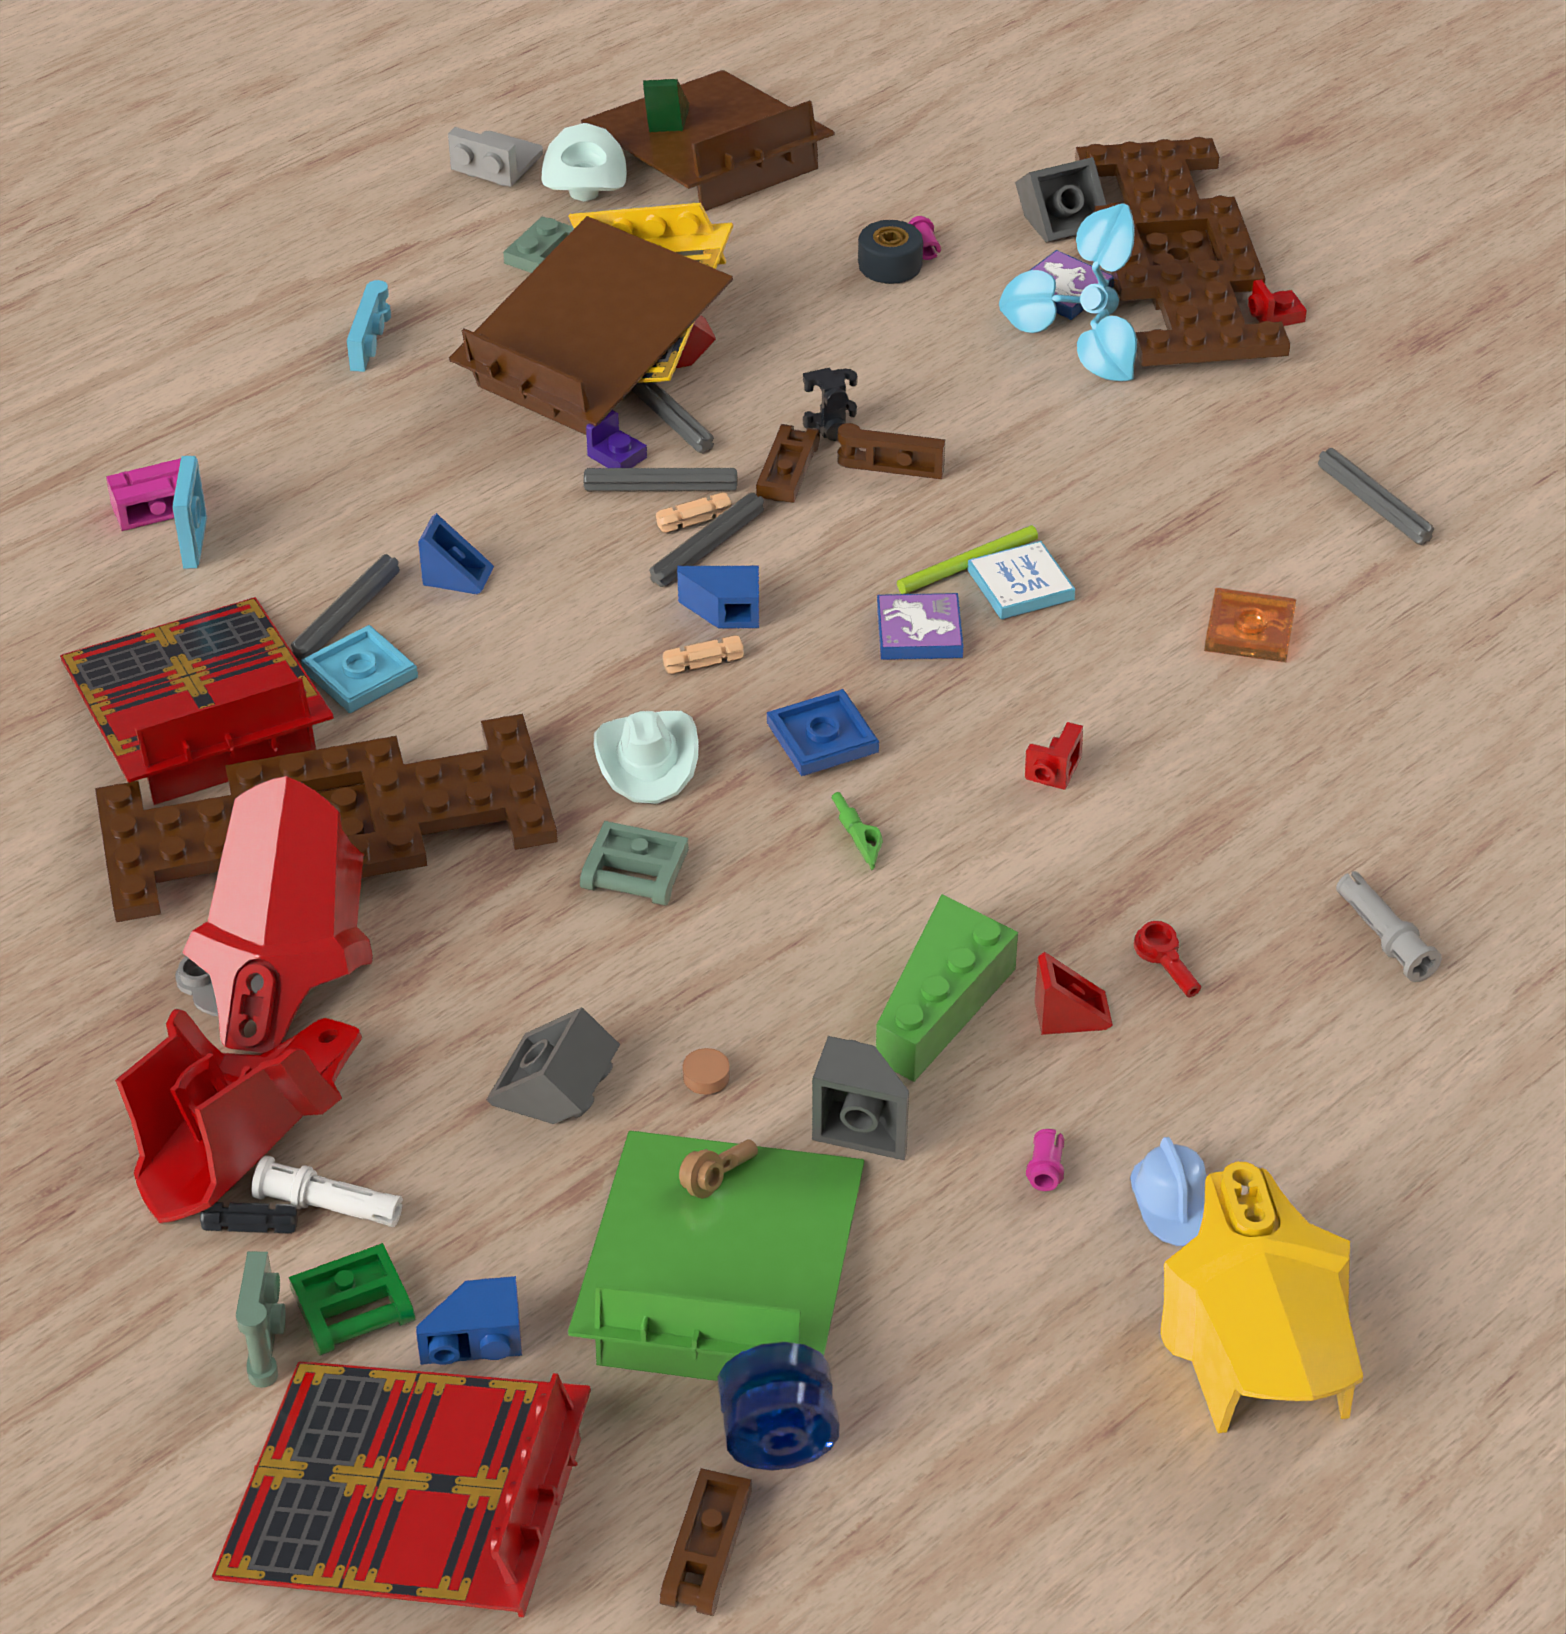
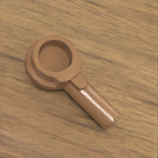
(704, 1170)

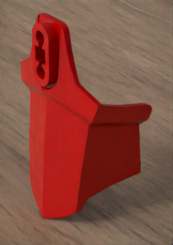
(279, 911)
(215, 1114)

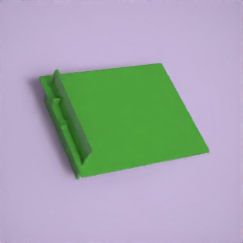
(699, 1280)

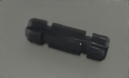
(250, 1217)

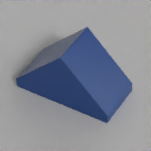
(451, 560)

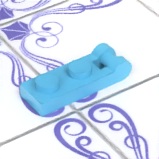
(368, 324)

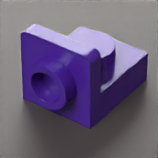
(612, 446)

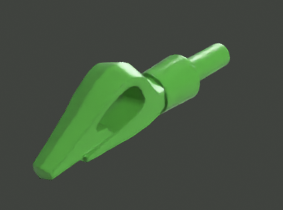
(859, 832)

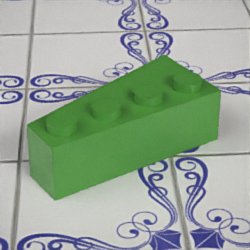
(943, 985)

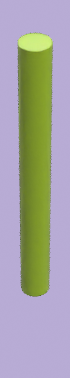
(960, 562)

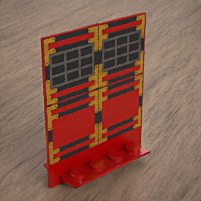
(198, 698)
(407, 1486)

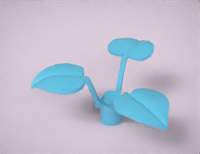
(1112, 343)

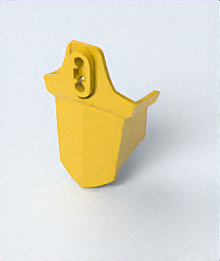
(1260, 1300)

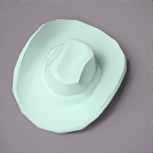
(584, 162)
(648, 754)

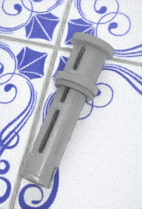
(1398, 937)

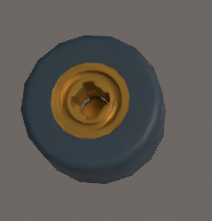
(890, 251)

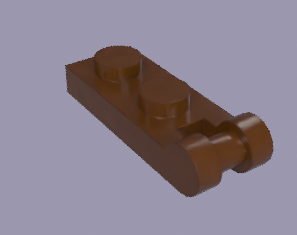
(890, 452)
(787, 463)
(706, 1540)

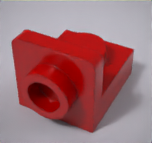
(1275, 307)
(1057, 763)

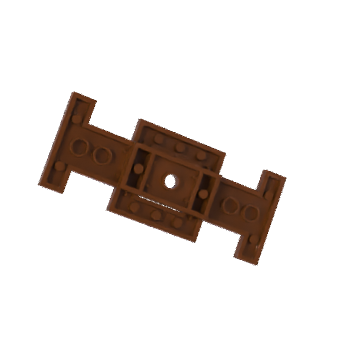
(1172, 225)
(378, 817)

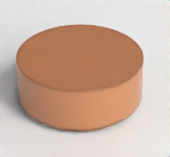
(706, 1071)

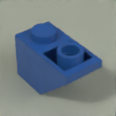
(721, 594)
(473, 1324)

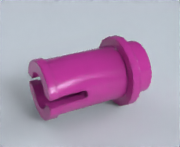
(926, 228)
(1045, 1167)

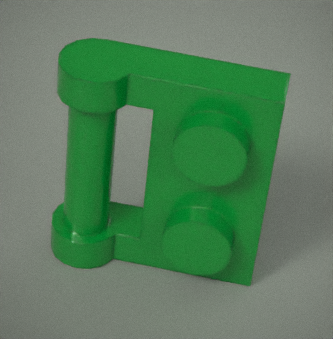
(348, 1285)

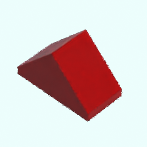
(1068, 1000)

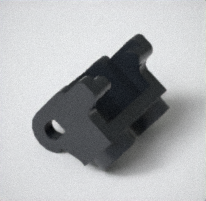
(834, 400)

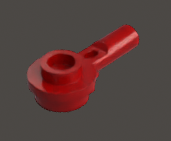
(1159, 944)

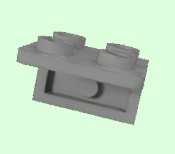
(491, 155)

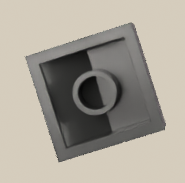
(1060, 197)
(556, 1069)
(859, 1100)

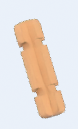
(692, 512)
(703, 654)

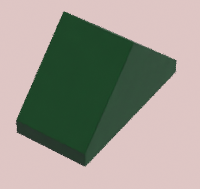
(665, 105)

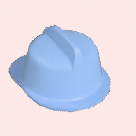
(1171, 1192)

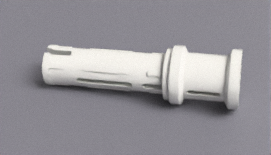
(306, 1188)

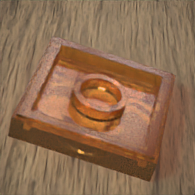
(1250, 625)

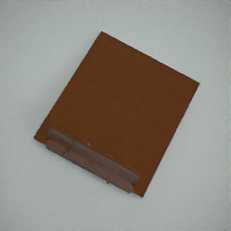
(730, 142)
(588, 324)

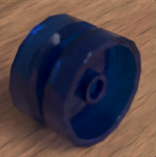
(778, 1406)

